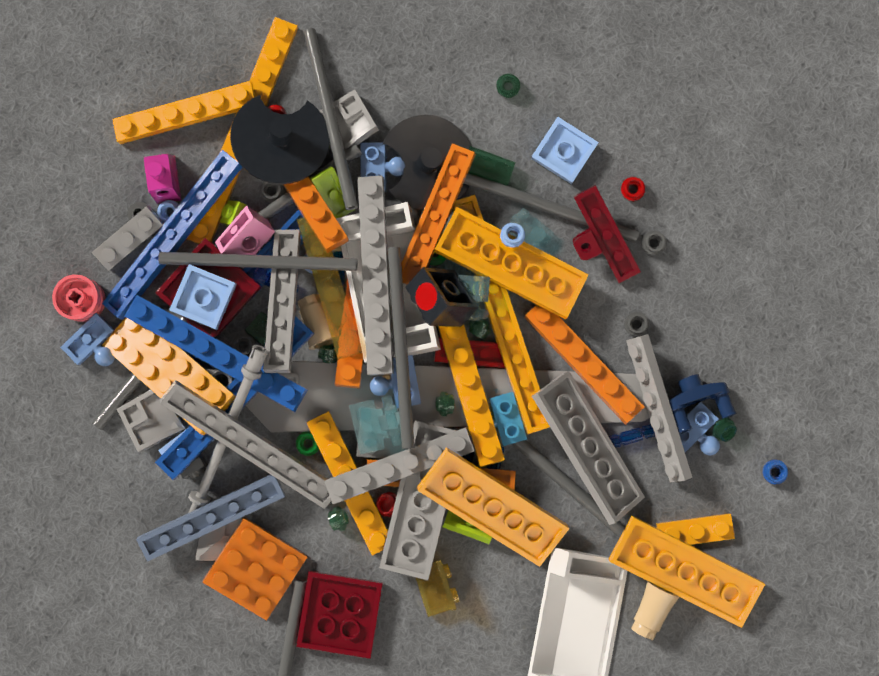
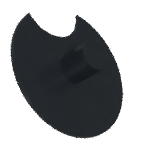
(279, 145)
(423, 147)

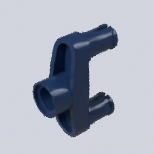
(694, 392)

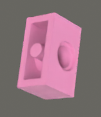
(244, 225)

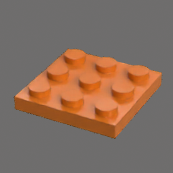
(255, 568)

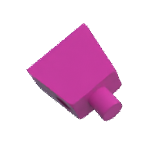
(162, 176)

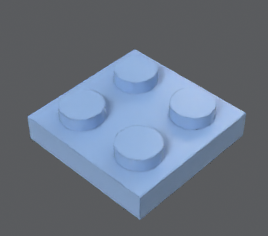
(564, 150)
(203, 297)

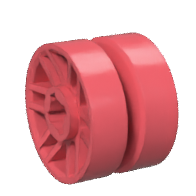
(70, 290)

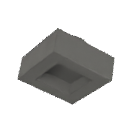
(195, 469)

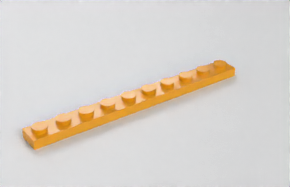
(263, 80)
(510, 343)

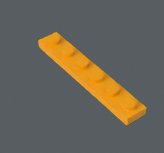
(182, 112)
(471, 395)
(339, 462)

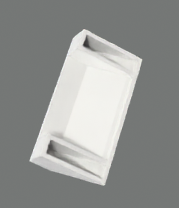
(400, 230)
(578, 615)

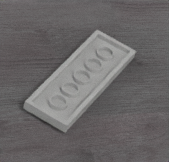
(588, 447)
(414, 519)

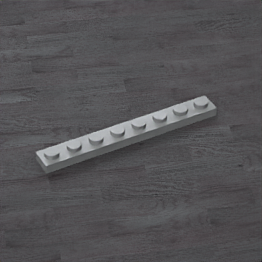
(375, 275)
(246, 442)

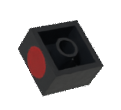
(441, 297)

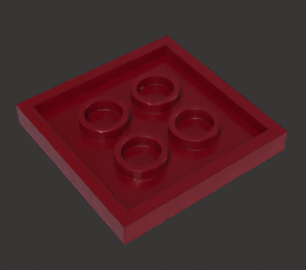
(243, 292)
(339, 614)

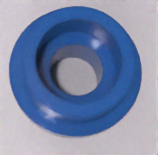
(783, 472)

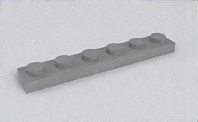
(282, 305)
(659, 408)
(396, 466)

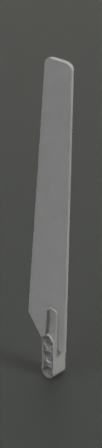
(431, 380)

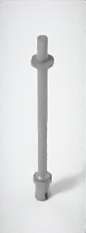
(251, 372)

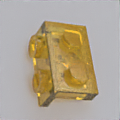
(436, 591)

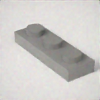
(128, 237)

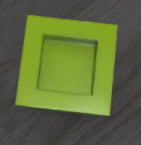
(231, 211)

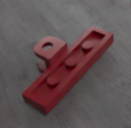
(603, 236)

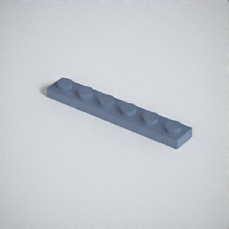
(210, 517)

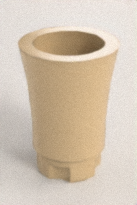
(314, 318)
(653, 610)

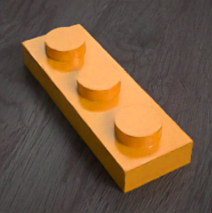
(700, 529)

